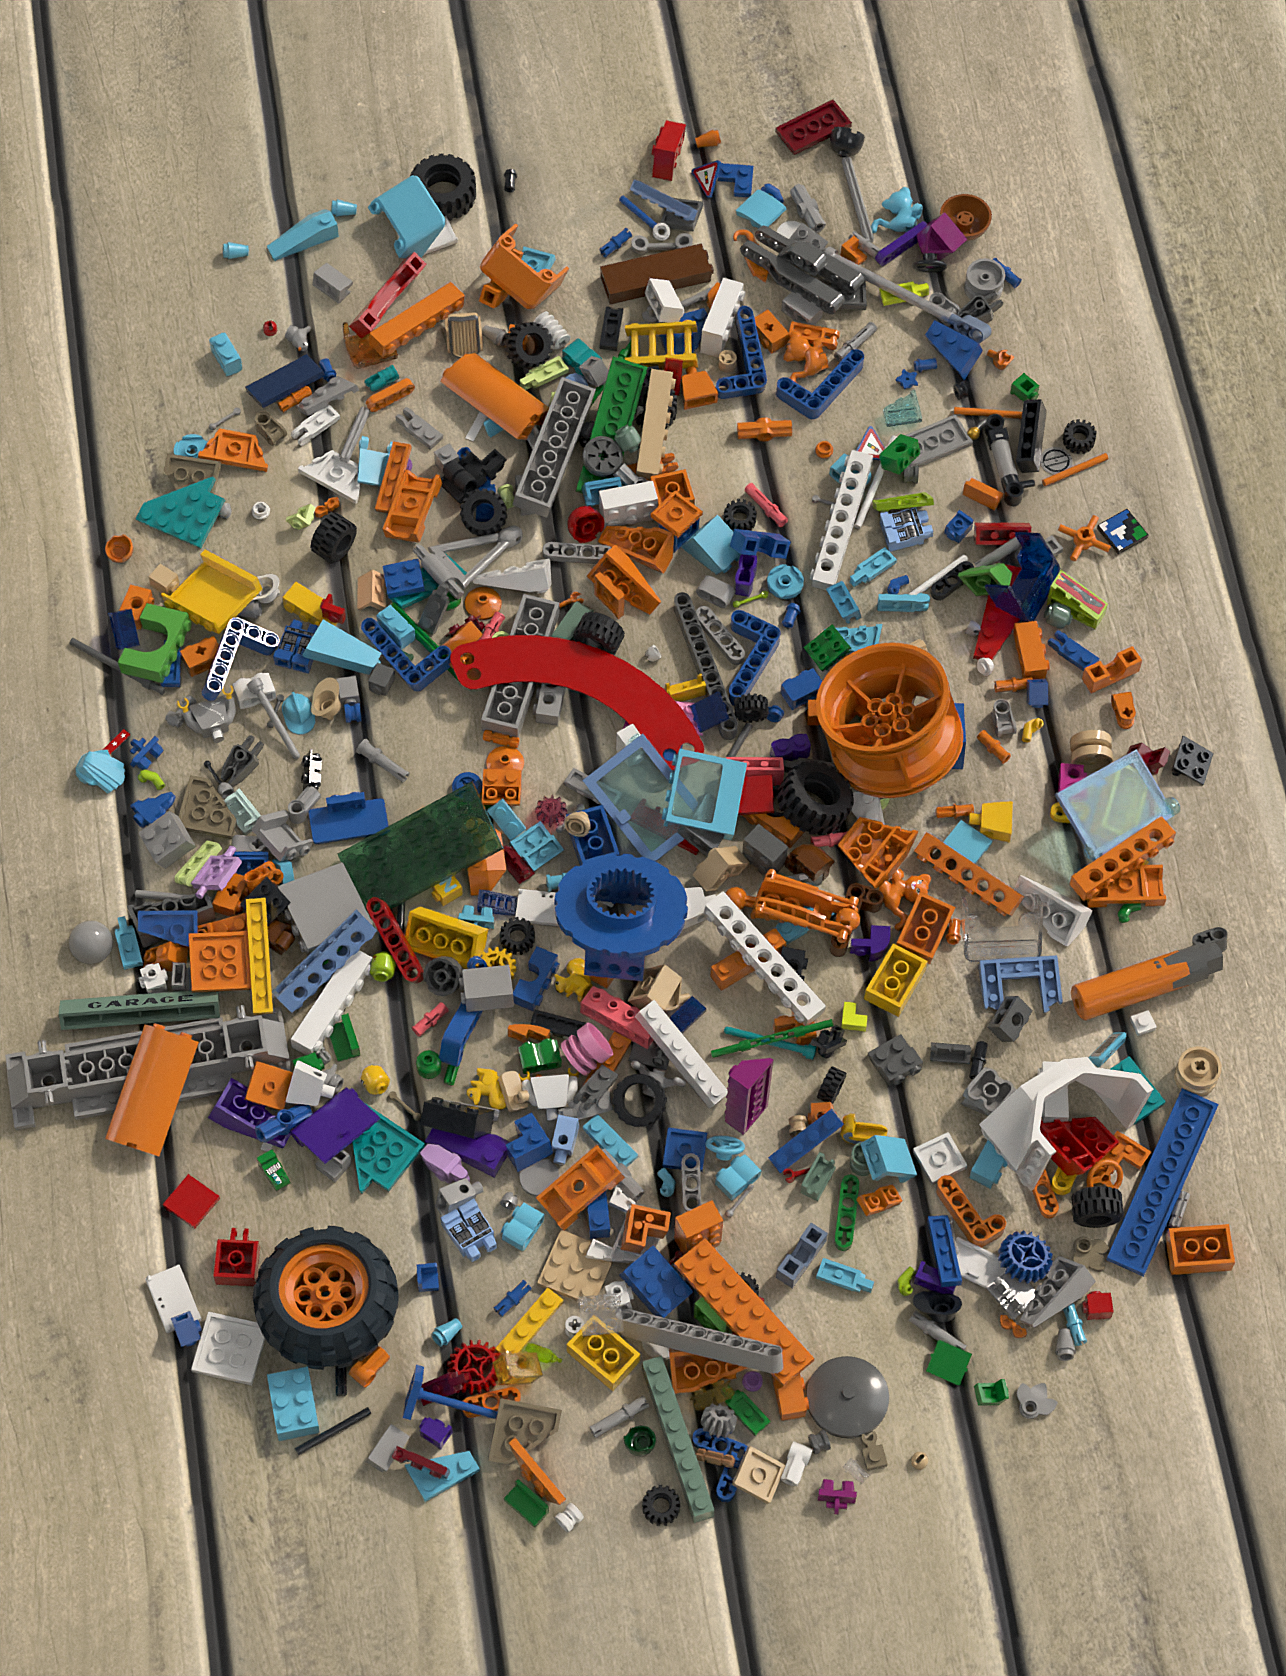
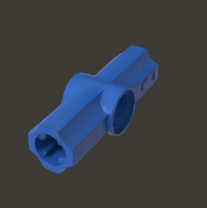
(282, 1122)

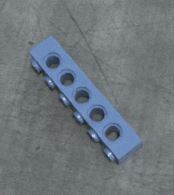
(313, 963)

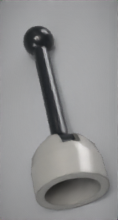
(224, 789)

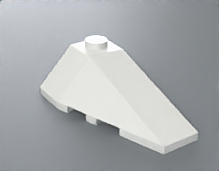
(1061, 915)

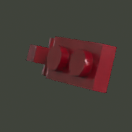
(445, 1385)
(420, 1462)

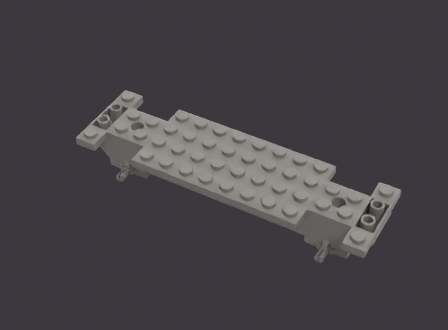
(96, 1069)

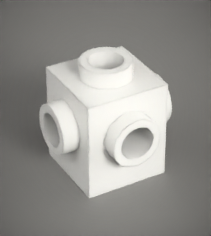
(153, 978)
(624, 1292)

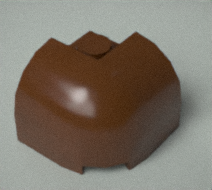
(810, 861)

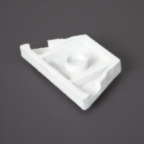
(334, 475)

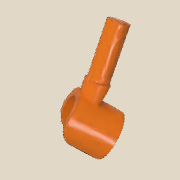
(573, 596)

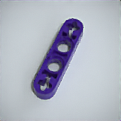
(899, 246)

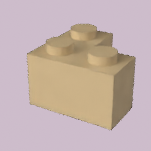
(719, 866)

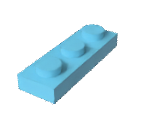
(610, 1140)

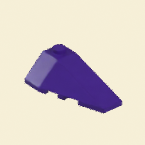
(242, 1115)
(483, 1153)

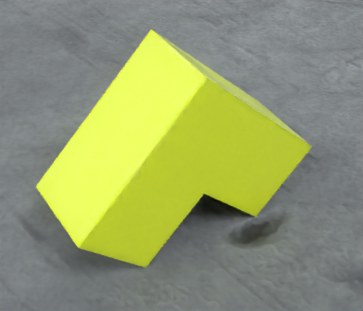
(851, 1020)

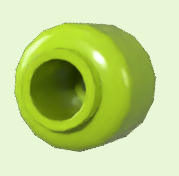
(382, 966)

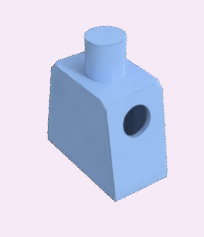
(565, 1131)

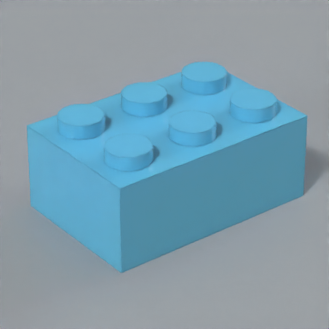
(293, 1403)

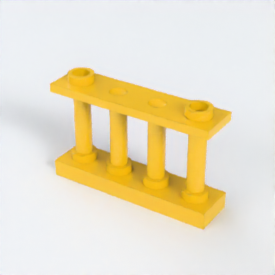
(686, 327)

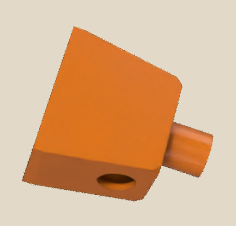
(697, 389)

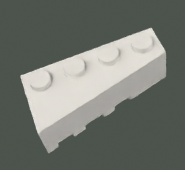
(721, 317)

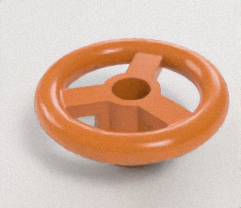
(1099, 1174)

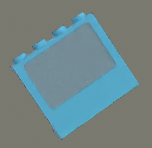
(704, 792)

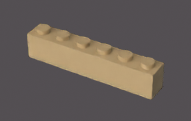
(654, 423)

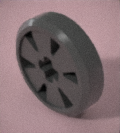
(611, 451)

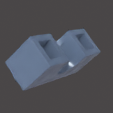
(806, 1250)

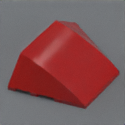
(1078, 1143)

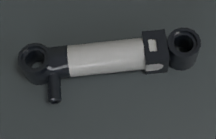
(998, 442)

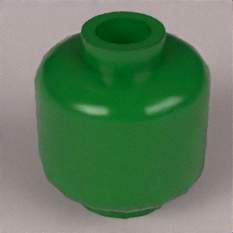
(428, 1064)

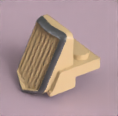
(463, 334)

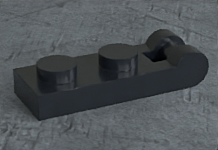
(611, 328)

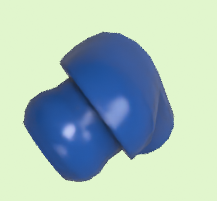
(775, 192)

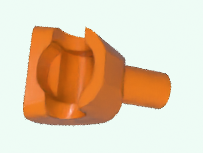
(1000, 358)

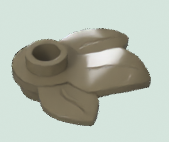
(1092, 1256)

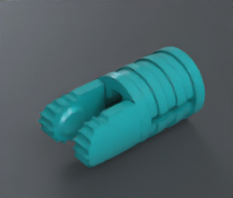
(382, 378)

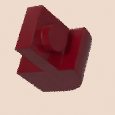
(1152, 758)

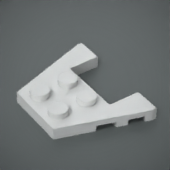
(604, 1252)

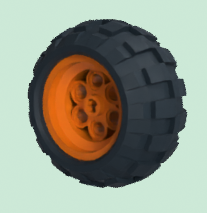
(328, 1338)

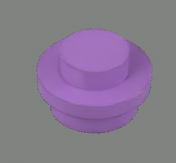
(752, 1381)

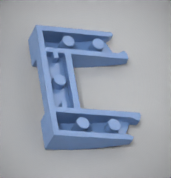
(1042, 967)

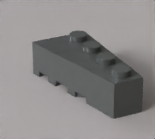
(204, 909)

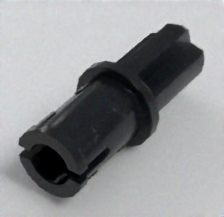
(978, 1060)

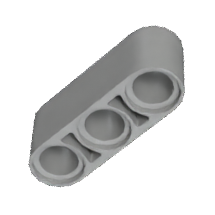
(688, 1173)

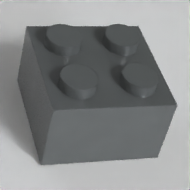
(764, 850)

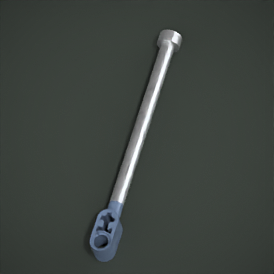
(967, 326)

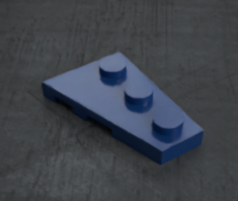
(169, 924)

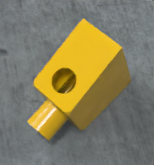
(994, 820)

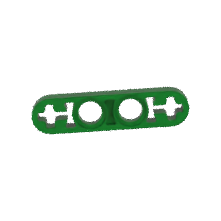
(846, 1212)

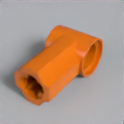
(366, 1370)

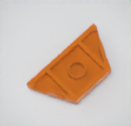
(235, 450)
(533, 1472)

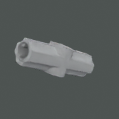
(807, 208)
(628, 1185)

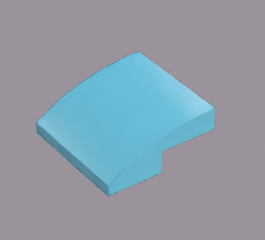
(761, 209)
(536, 846)

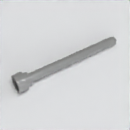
(256, 687)

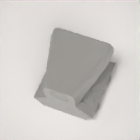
(987, 1092)

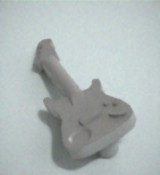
(650, 317)

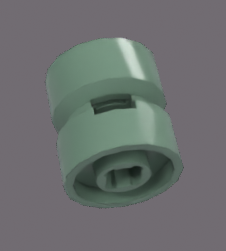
(858, 1162)

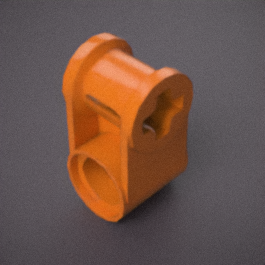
(1124, 709)
(257, 875)

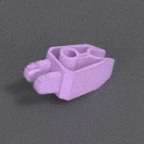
(443, 1163)

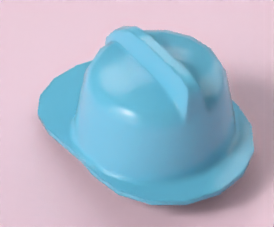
(298, 713)

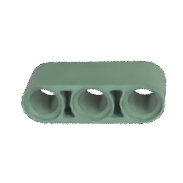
(569, 623)

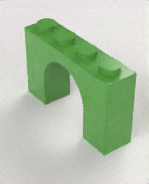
(157, 664)

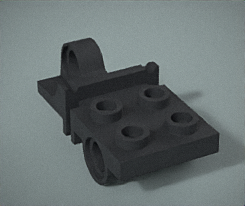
(470, 473)

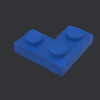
(740, 174)

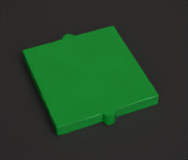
(949, 1362)

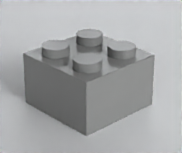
(167, 839)

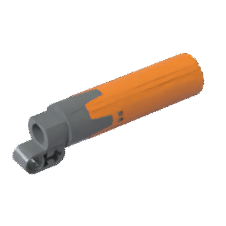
(1151, 976)

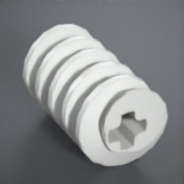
(559, 335)

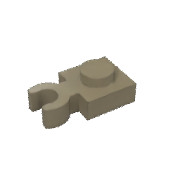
(874, 1454)

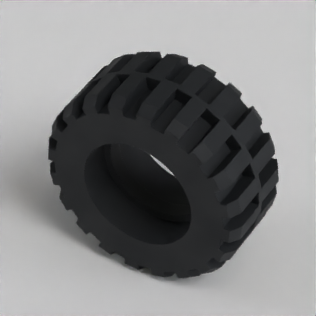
(452, 170)
(806, 812)

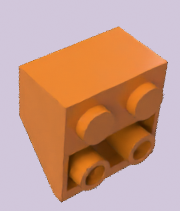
(501, 784)

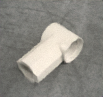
(797, 1460)

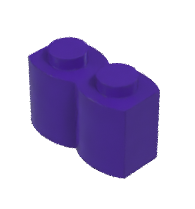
(745, 575)
(791, 748)

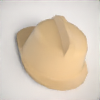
(325, 699)

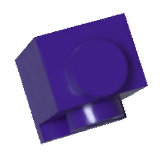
(435, 1431)

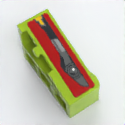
(1084, 604)

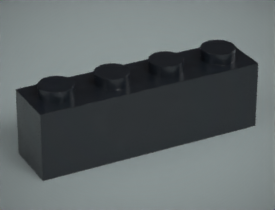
(1031, 436)

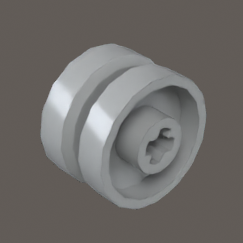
(983, 278)

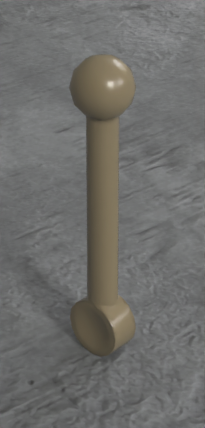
(393, 1096)

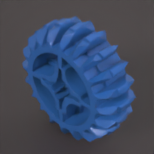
(1036, 1263)

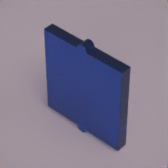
(709, 712)

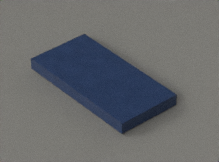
(284, 381)

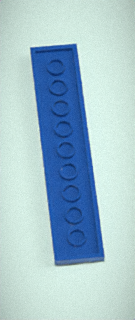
(1162, 1182)

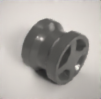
(911, 474)
(819, 1442)

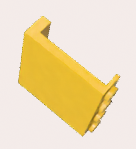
(214, 593)

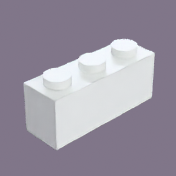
(664, 301)
(1056, 1105)

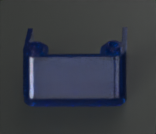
(1033, 582)

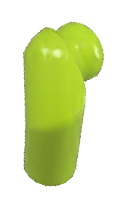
(151, 776)

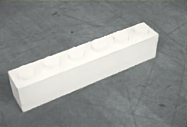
(331, 1004)
(681, 1054)

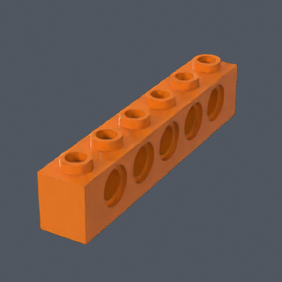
(1158, 829)
(1011, 897)

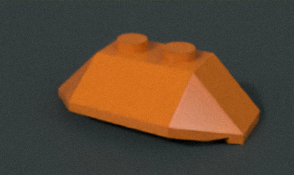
(487, 872)

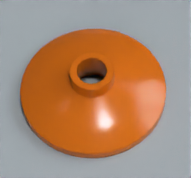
(484, 608)
(514, 757)

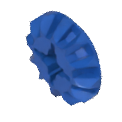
(465, 778)

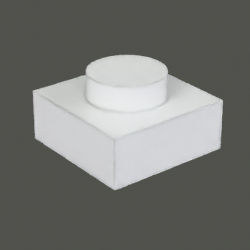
(1143, 1023)

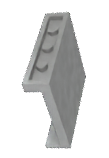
(320, 905)

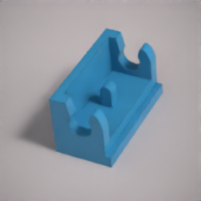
(591, 489)
(844, 601)

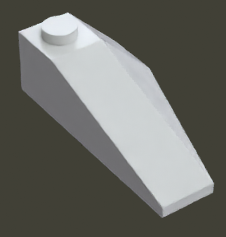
(529, 578)

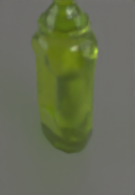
(544, 1354)

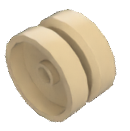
(1091, 749)
(1198, 1070)

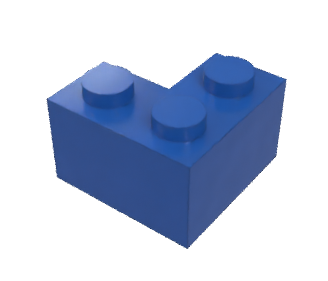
(531, 1145)

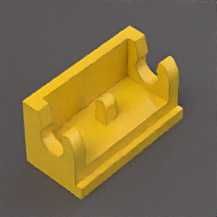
(687, 690)

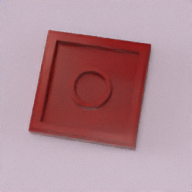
(757, 795)
(191, 1201)

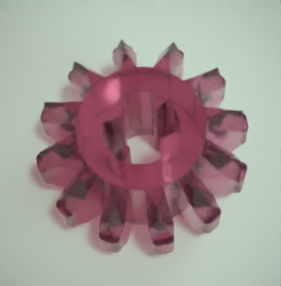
(551, 811)

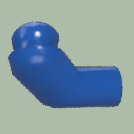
(895, 584)

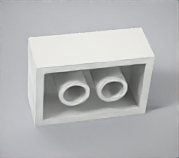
(628, 504)

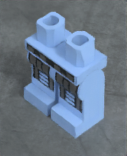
(905, 528)
(471, 1233)

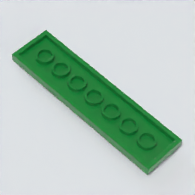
(615, 407)

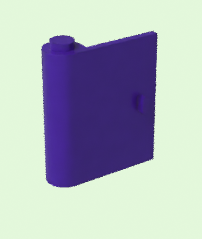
(335, 1125)

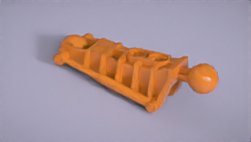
(785, 899)

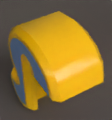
(857, 1132)

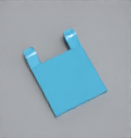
(371, 464)

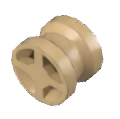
(724, 357)
(798, 1124)

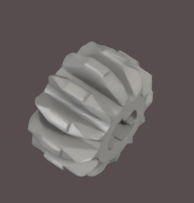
(718, 1420)

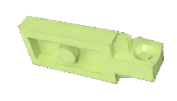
(544, 373)

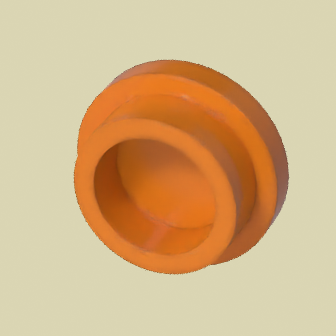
(824, 449)

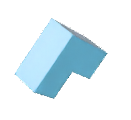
(286, 867)

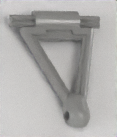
(445, 571)

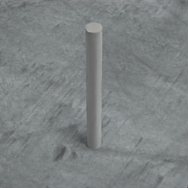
(160, 895)

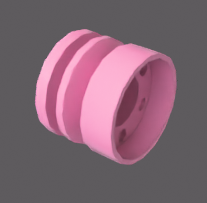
(586, 1049)

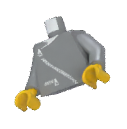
(210, 717)

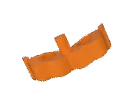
(330, 505)
(1017, 1330)

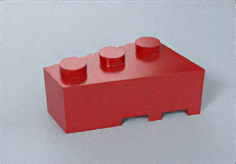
(667, 148)

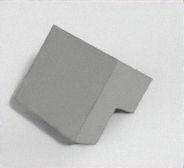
(181, 977)
(335, 1167)

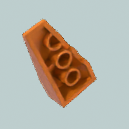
(644, 545)
(627, 578)
(695, 1371)

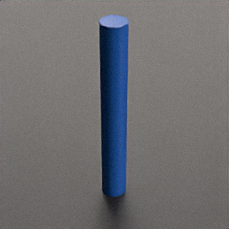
(637, 211)

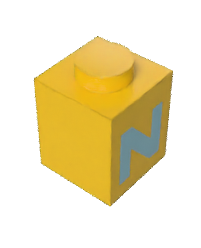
(447, 891)

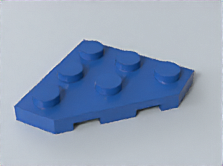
(700, 317)

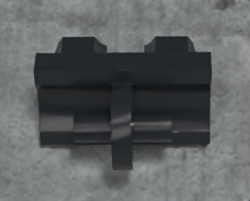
(829, 1041)

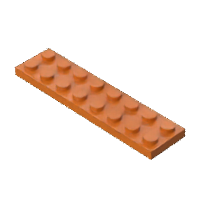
(741, 1306)

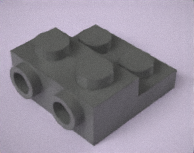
(895, 1060)

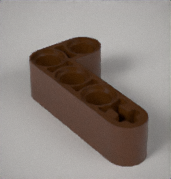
(865, 895)

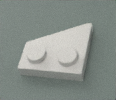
(867, 807)

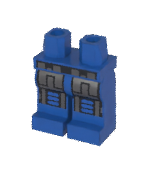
(293, 646)

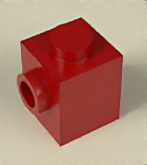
(1097, 1305)

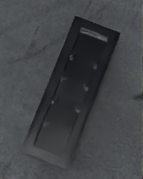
(558, 1025)

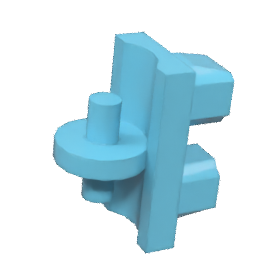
(484, 920)

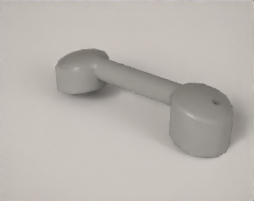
(641, 245)

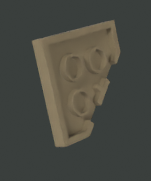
(189, 470)
(205, 810)
(522, 1421)

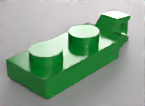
(747, 1412)

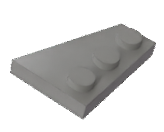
(331, 391)

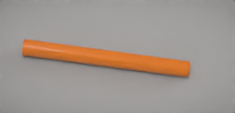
(987, 412)
(1075, 469)

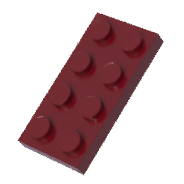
(812, 127)

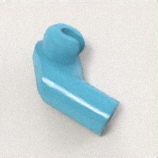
(668, 1183)

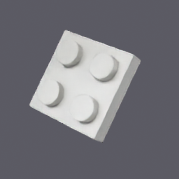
(939, 1158)

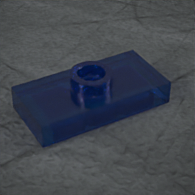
(687, 1014)

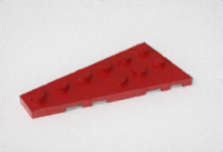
(995, 626)

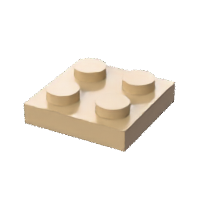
(758, 1475)

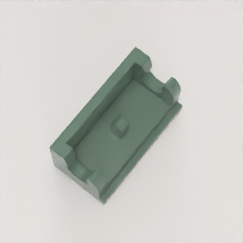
(818, 1177)

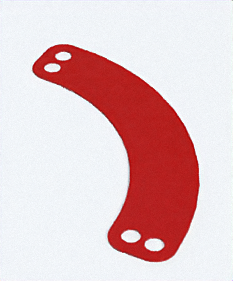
(585, 670)

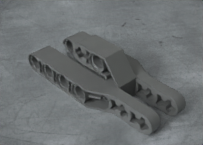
(808, 259)

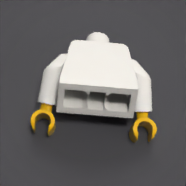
(551, 1091)

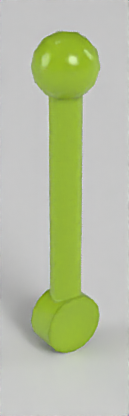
(764, 594)

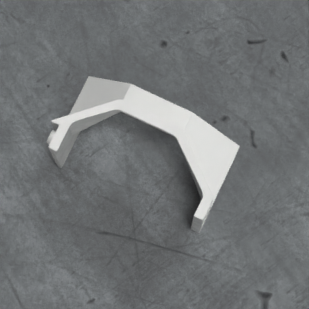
(1016, 1122)

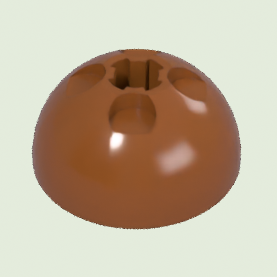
(969, 214)

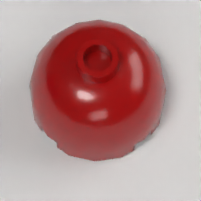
(585, 524)

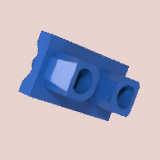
(151, 747)

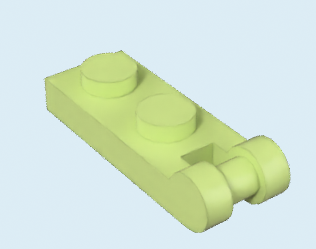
(196, 862)

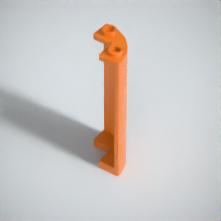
(495, 395)
(152, 1089)

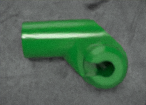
(1125, 911)

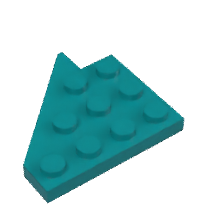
(184, 512)
(384, 1153)

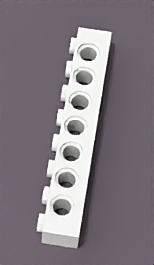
(856, 461)
(788, 977)

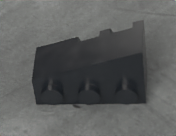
(457, 1118)

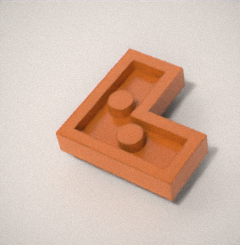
(1128, 1151)

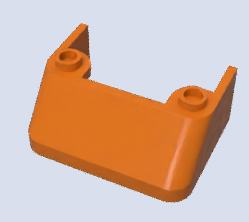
(517, 276)

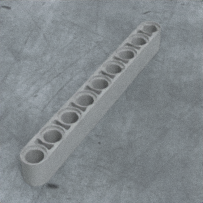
(702, 1341)

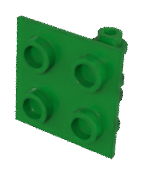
(827, 648)

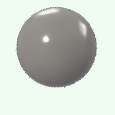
(90, 942)

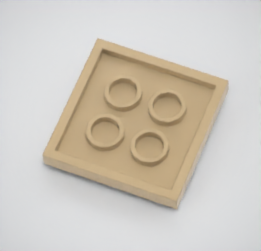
(569, 1270)

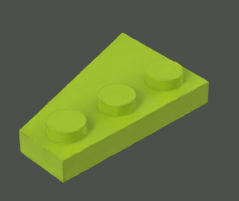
(903, 502)

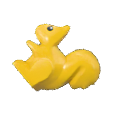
(576, 982)
(487, 1086)

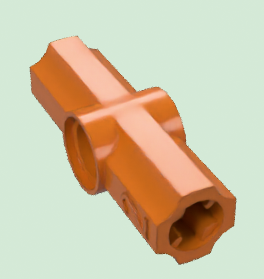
(764, 429)

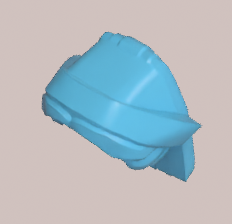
(100, 770)

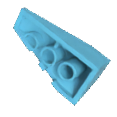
(305, 234)

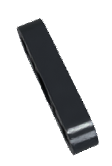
(949, 588)

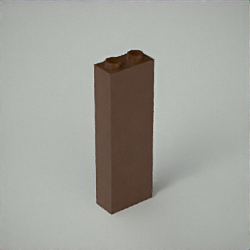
(680, 266)

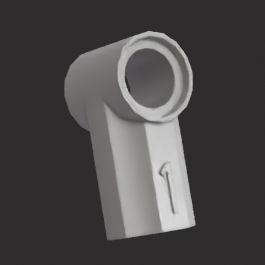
(627, 476)
(303, 803)

